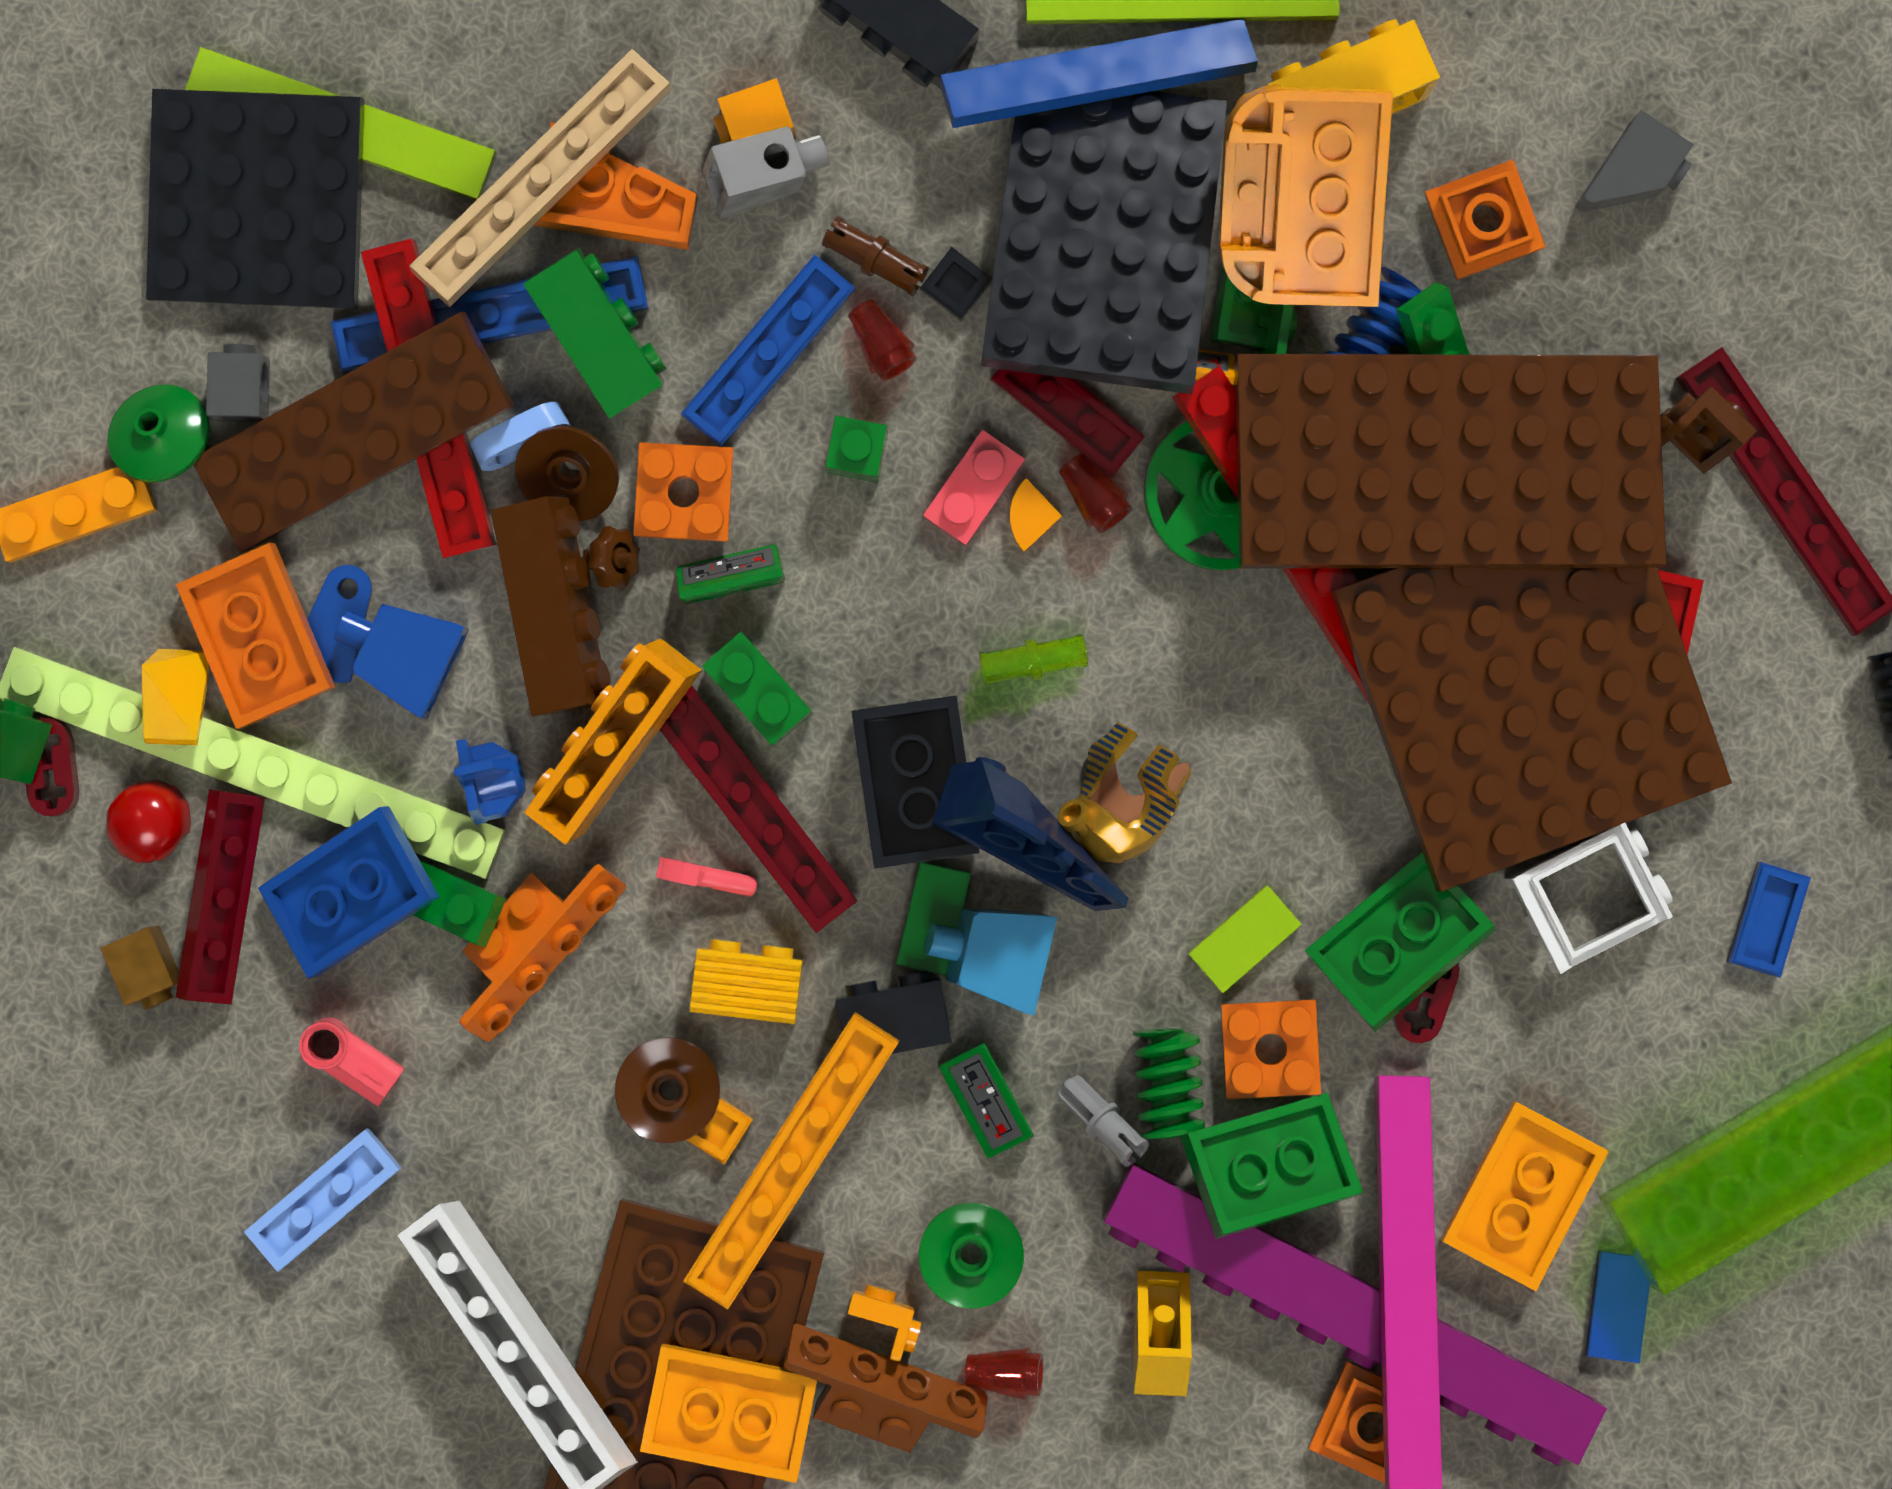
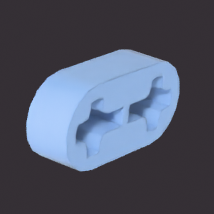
(502, 443)

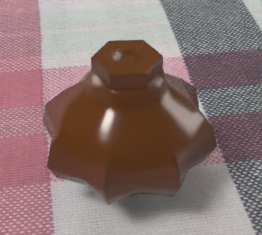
(612, 557)

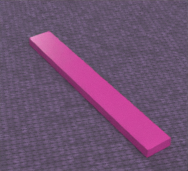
(1407, 1283)

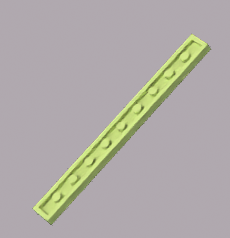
(251, 763)

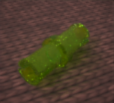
(1033, 659)

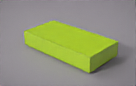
(1244, 938)

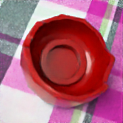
(148, 821)

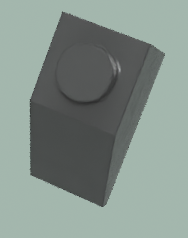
(1638, 165)

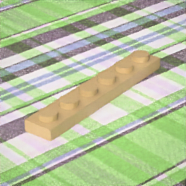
(540, 178)

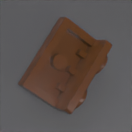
(1705, 428)

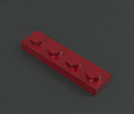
(220, 897)

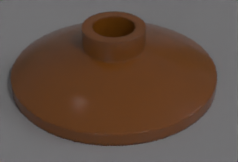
(543, 470)
(640, 1094)

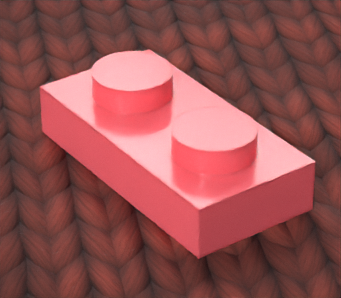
(974, 488)

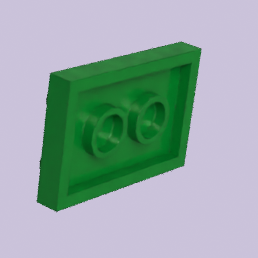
(1399, 942)
(1271, 1165)

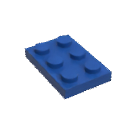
(348, 892)

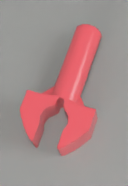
(705, 876)

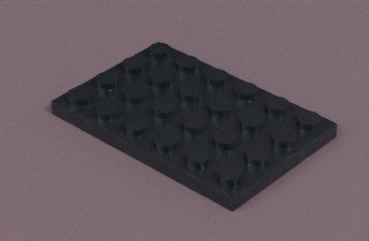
(1107, 241)

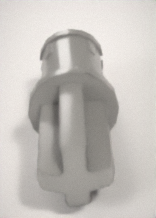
(1102, 1120)

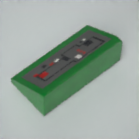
(729, 574)
(986, 1100)

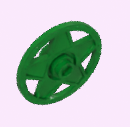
(1204, 506)

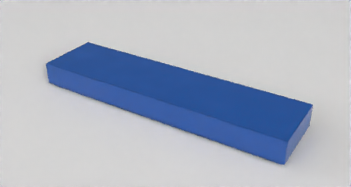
(768, 351)

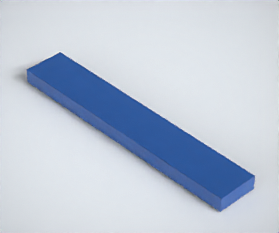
(1098, 73)
(494, 313)

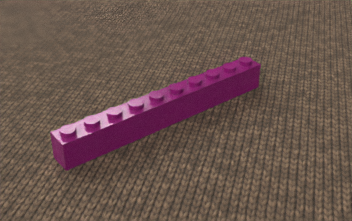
(1348, 1311)

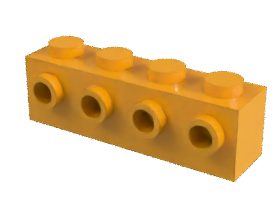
(612, 740)

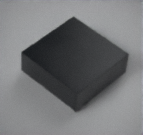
(956, 284)

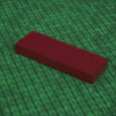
(1073, 416)

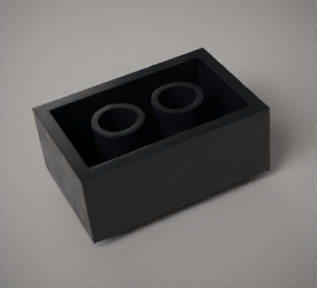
(903, 771)

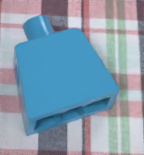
(996, 954)

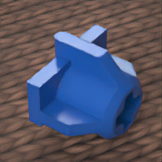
(490, 780)

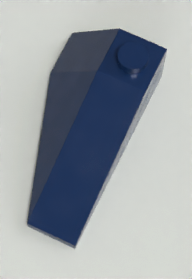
(1014, 826)

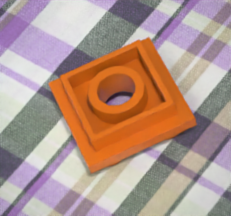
(1467, 246)
(660, 468)
(1298, 1068)
(1337, 1434)

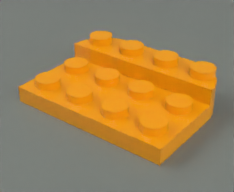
(1305, 194)

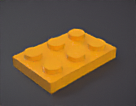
(1524, 1195)
(728, 1413)

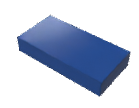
(1769, 919)
(1617, 1308)

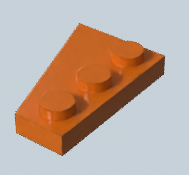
(625, 205)

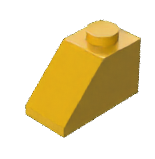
(1162, 1333)

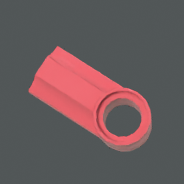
(356, 1062)

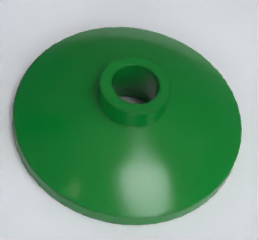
(167, 448)
(974, 1283)

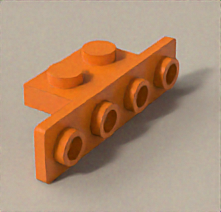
(531, 941)

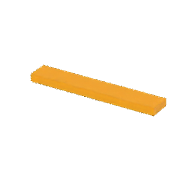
(791, 1160)

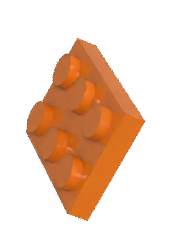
(255, 635)

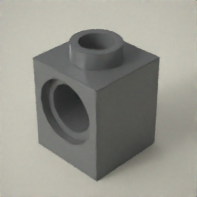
(237, 384)

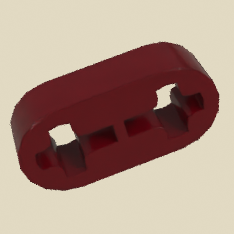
(64, 772)
(1436, 1009)

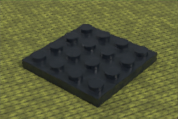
(255, 198)

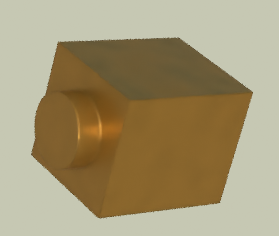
(142, 967)

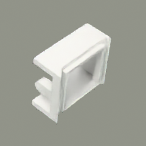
(1543, 919)

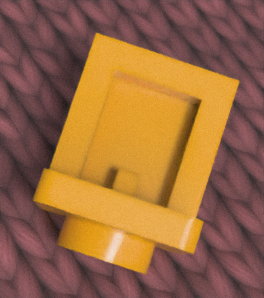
(880, 1306)

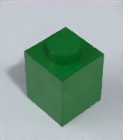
(856, 449)

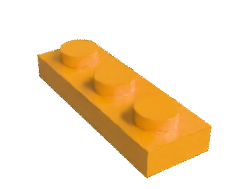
(72, 513)

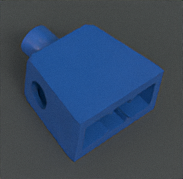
(403, 654)

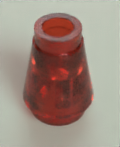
(881, 341)
(1095, 494)
(1006, 1372)

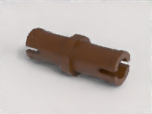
(875, 256)

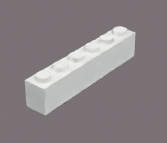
(516, 1348)

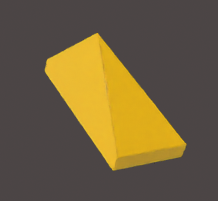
(174, 696)

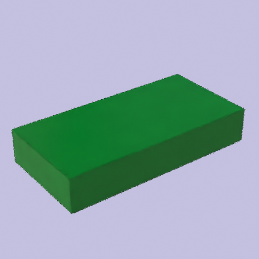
(937, 900)

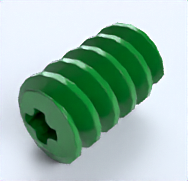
(1169, 1083)

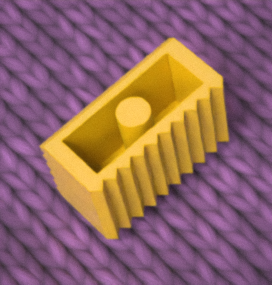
(747, 983)

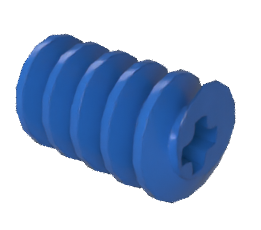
(1381, 324)

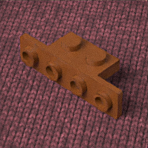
(881, 1395)

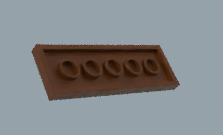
(353, 432)

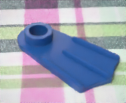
(328, 612)

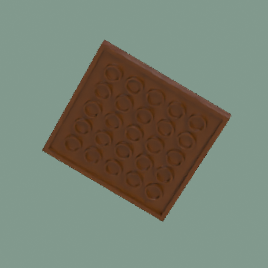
(1527, 706)

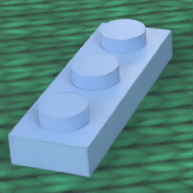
(322, 1199)

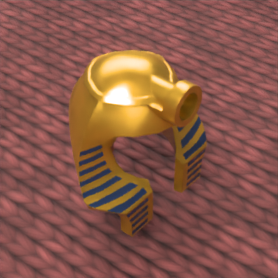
(1107, 818)

